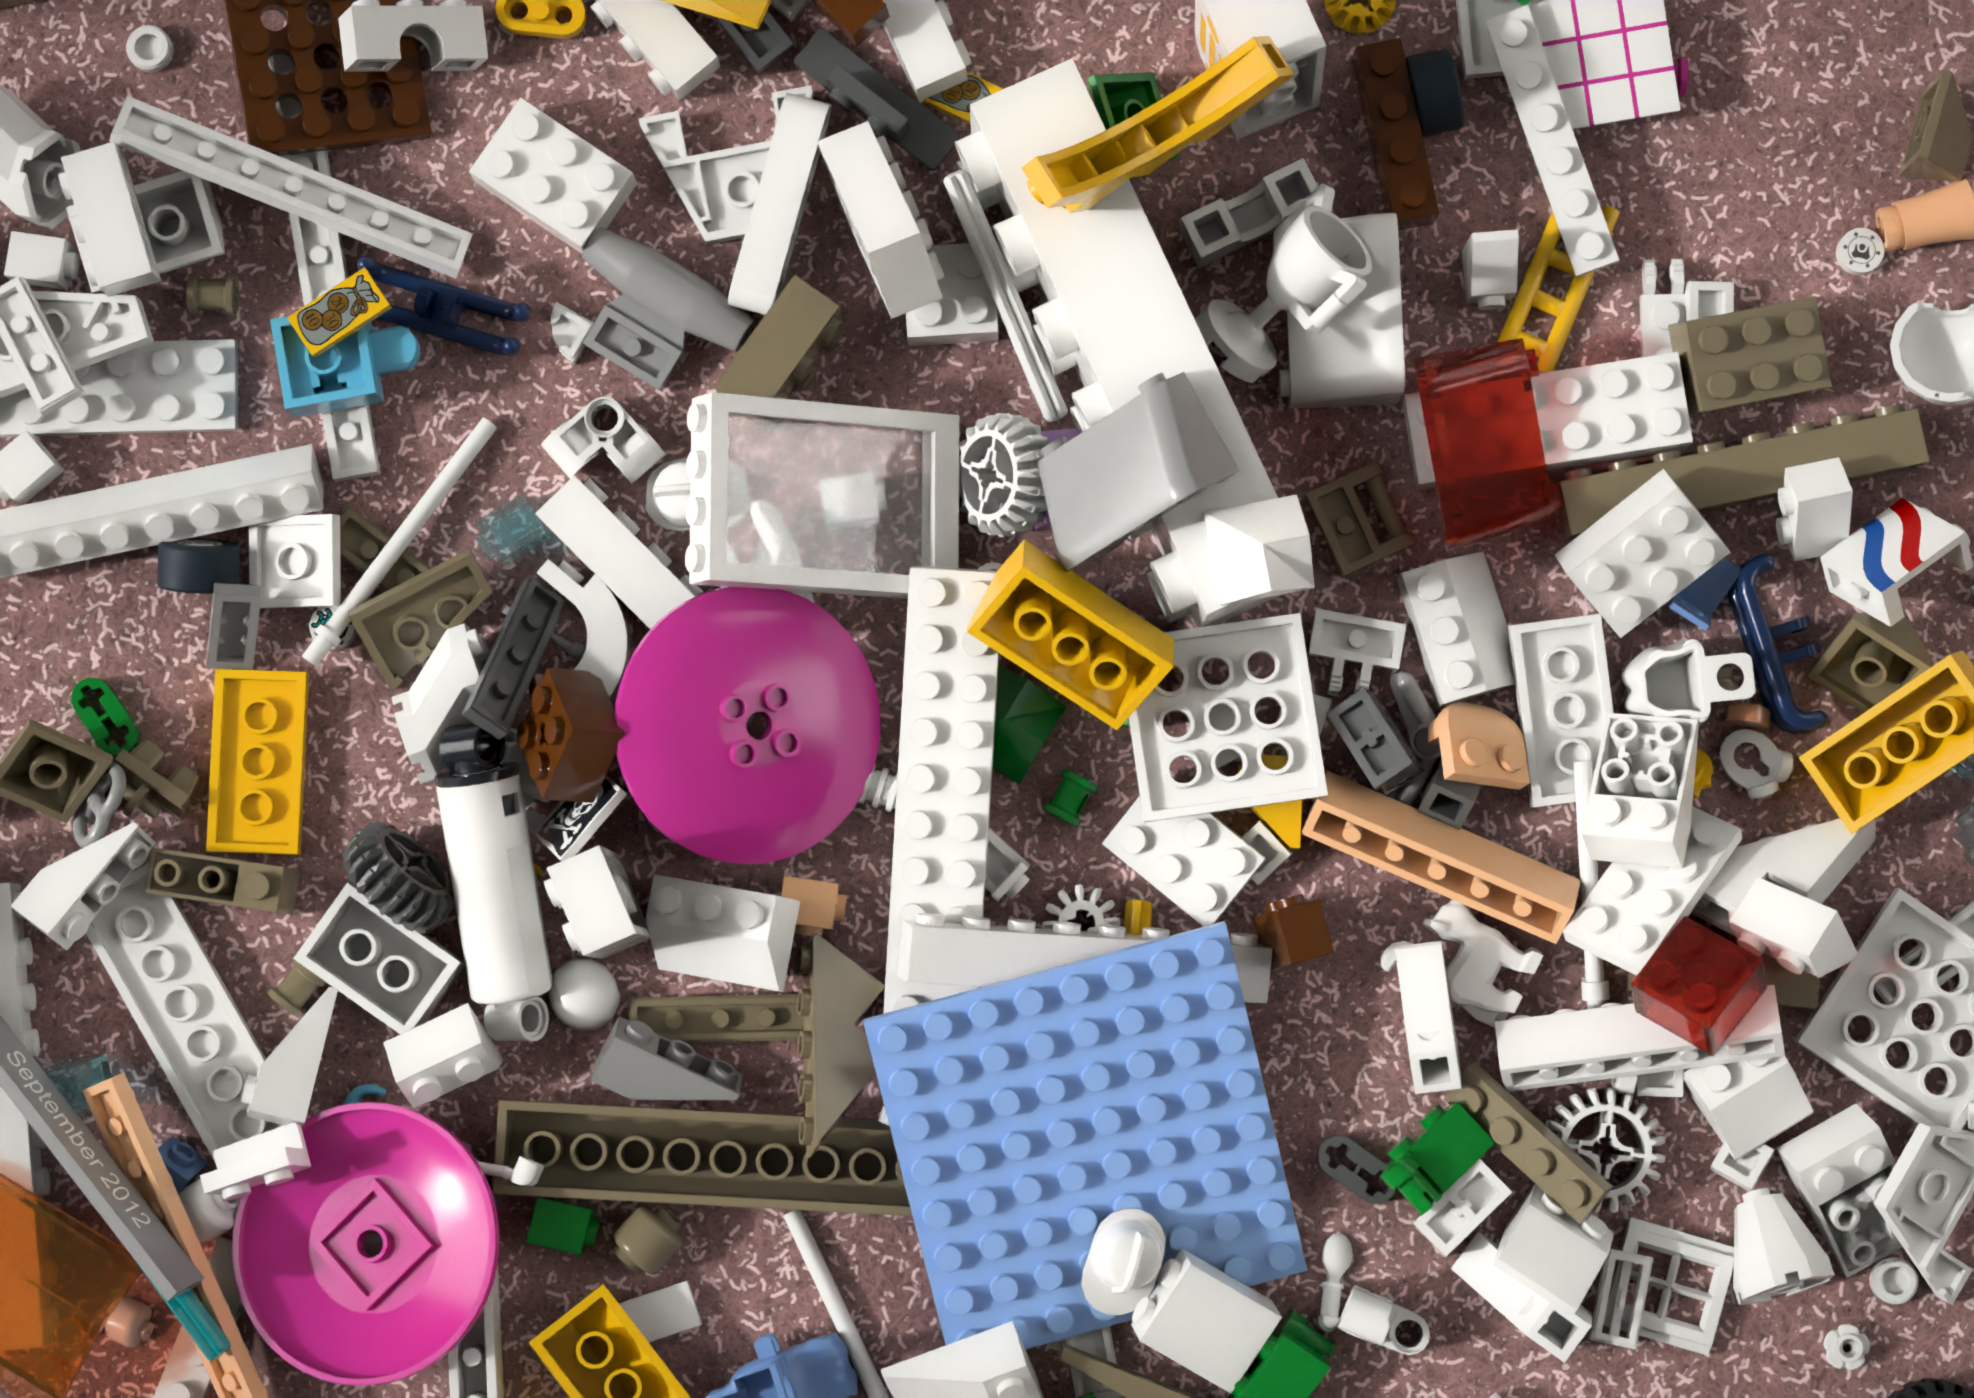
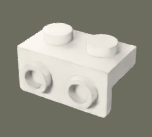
(257, 1160)

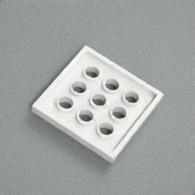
(1295, 730)
(1852, 995)

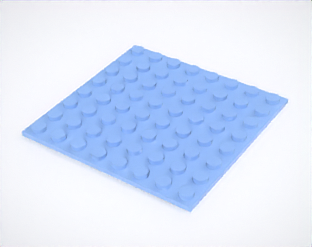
(1075, 1098)

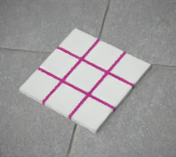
(1608, 58)

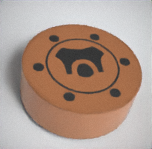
(1747, 716)

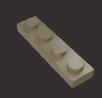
(1530, 1144)

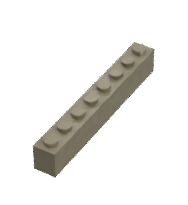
(1755, 469)

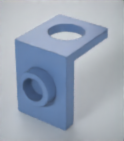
(1705, 593)

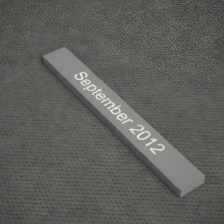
(93, 1169)

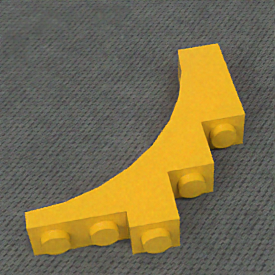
(1139, 145)

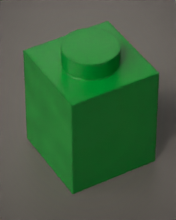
(563, 1225)

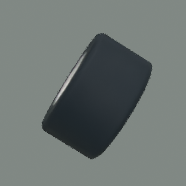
(1436, 92)
(197, 564)

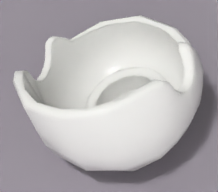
(584, 994)

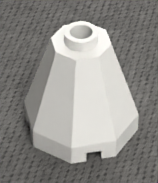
(1774, 1250)

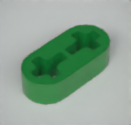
(114, 710)

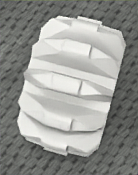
(1071, 908)

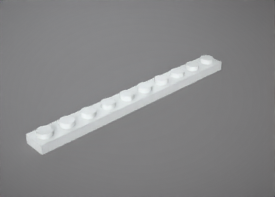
(320, 268)

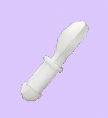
(1336, 1260)

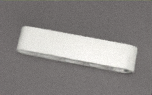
(779, 203)

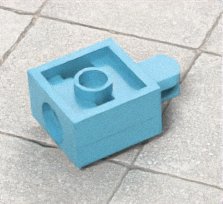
(343, 374)

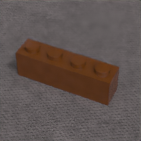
(1395, 133)

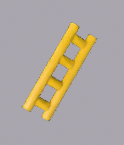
(1531, 296)

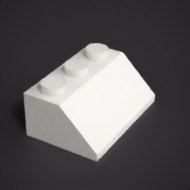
(178, 220)
(1458, 627)
(721, 932)

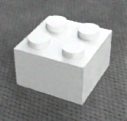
(967, 306)

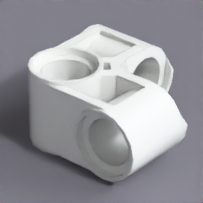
(625, 444)
(1376, 1320)

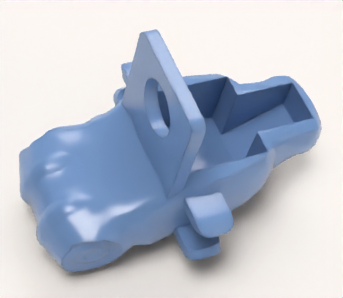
(803, 1370)

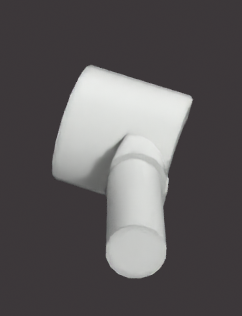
(524, 1173)

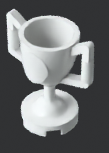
(1312, 266)

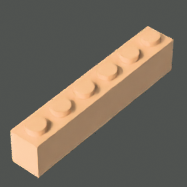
(1443, 858)

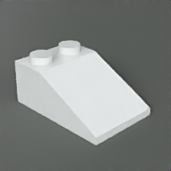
(975, 1367)

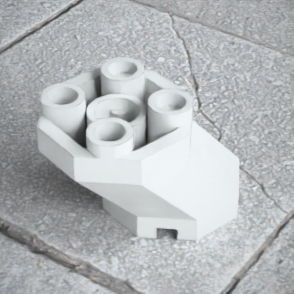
(31, 163)
(440, 697)

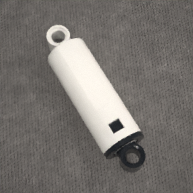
(494, 883)

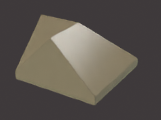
(1939, 134)
(1871, 660)
(50, 771)

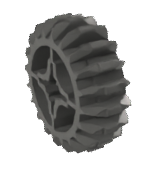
(399, 877)

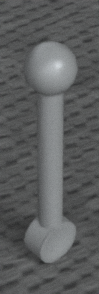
(575, 649)

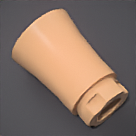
(1928, 218)

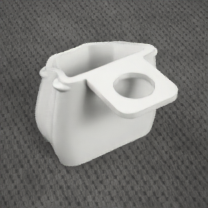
(1681, 681)

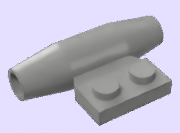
(658, 305)

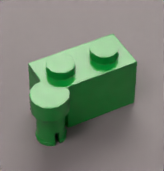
(1435, 1156)
(1288, 1362)

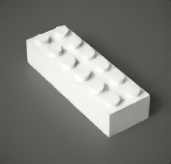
(1590, 414)

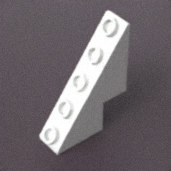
(1802, 861)

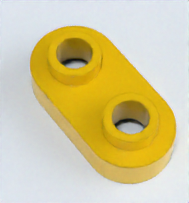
(542, 18)

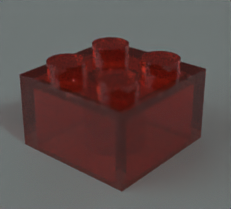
(1699, 985)

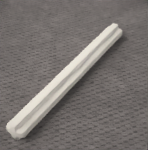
(1005, 295)

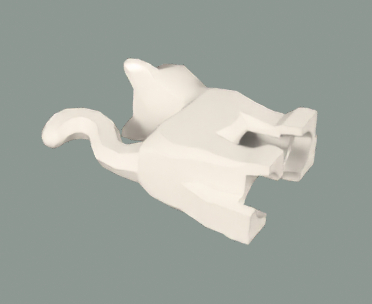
(1476, 963)

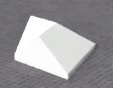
(1260, 549)

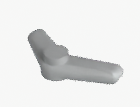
(1417, 718)

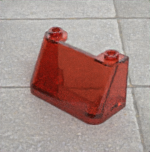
(1485, 441)

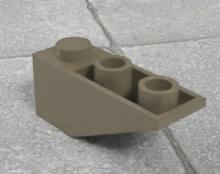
(222, 881)

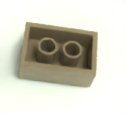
(785, 344)
(1751, 354)

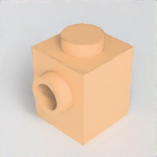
(818, 906)

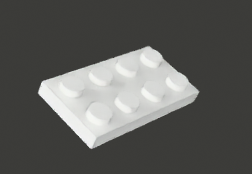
(1560, 700)
(1642, 904)

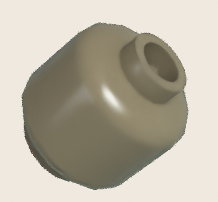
(647, 1239)

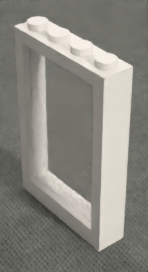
(819, 495)

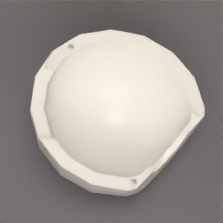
(1935, 353)

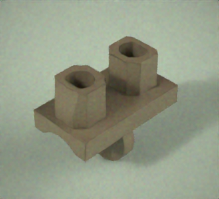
(170, 793)

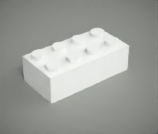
(883, 218)
(597, 903)

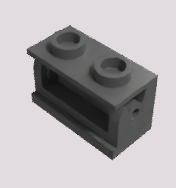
(1375, 741)

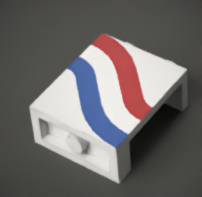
(1888, 554)

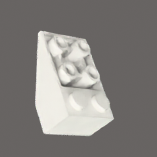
(1642, 791)
(1838, 1177)

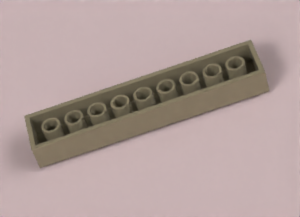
(698, 1158)

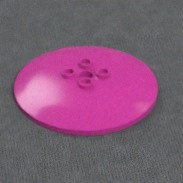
(688, 714)
(306, 1261)

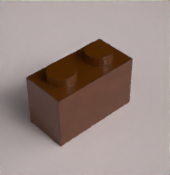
(1293, 930)

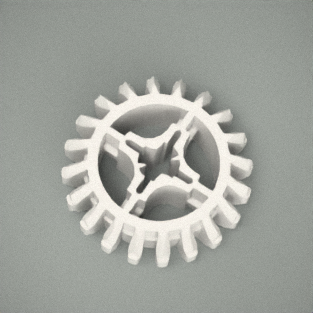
(1001, 475)
(1605, 1128)

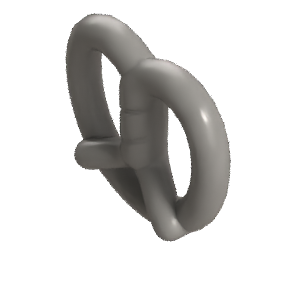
(99, 807)

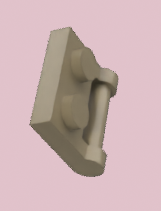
(1347, 526)

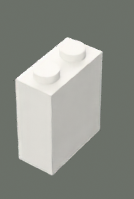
(1205, 1320)

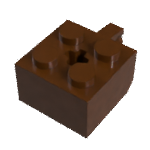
(569, 734)

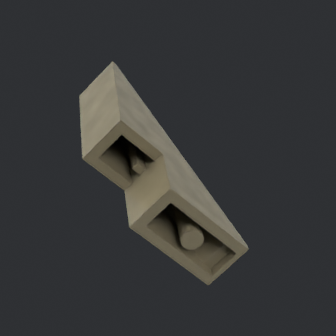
(834, 1049)

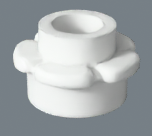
(1834, 1347)

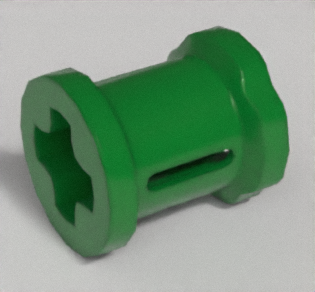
(1070, 798)

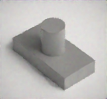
(233, 626)

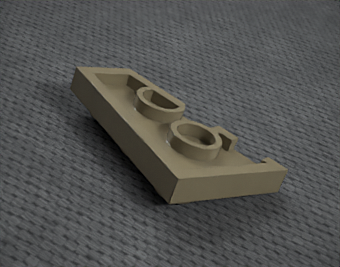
(414, 615)

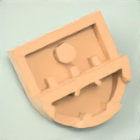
(1480, 746)

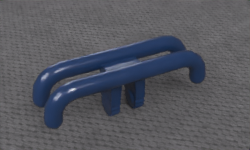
(440, 308)
(1760, 645)

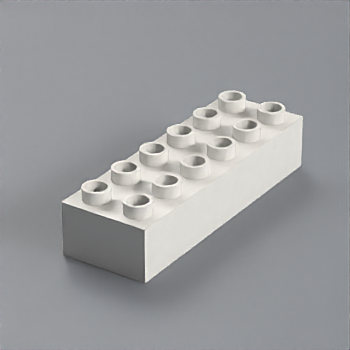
(1108, 311)

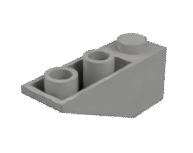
(655, 1068)

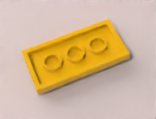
(257, 762)

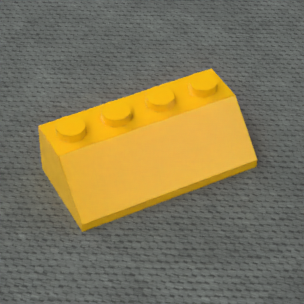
(1072, 635)
(1898, 743)
(603, 1354)

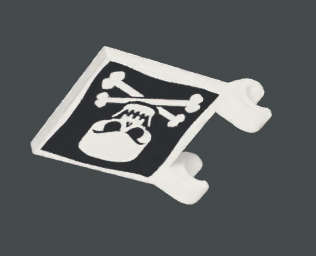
(574, 822)

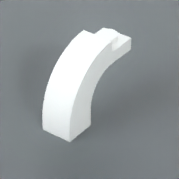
(606, 624)

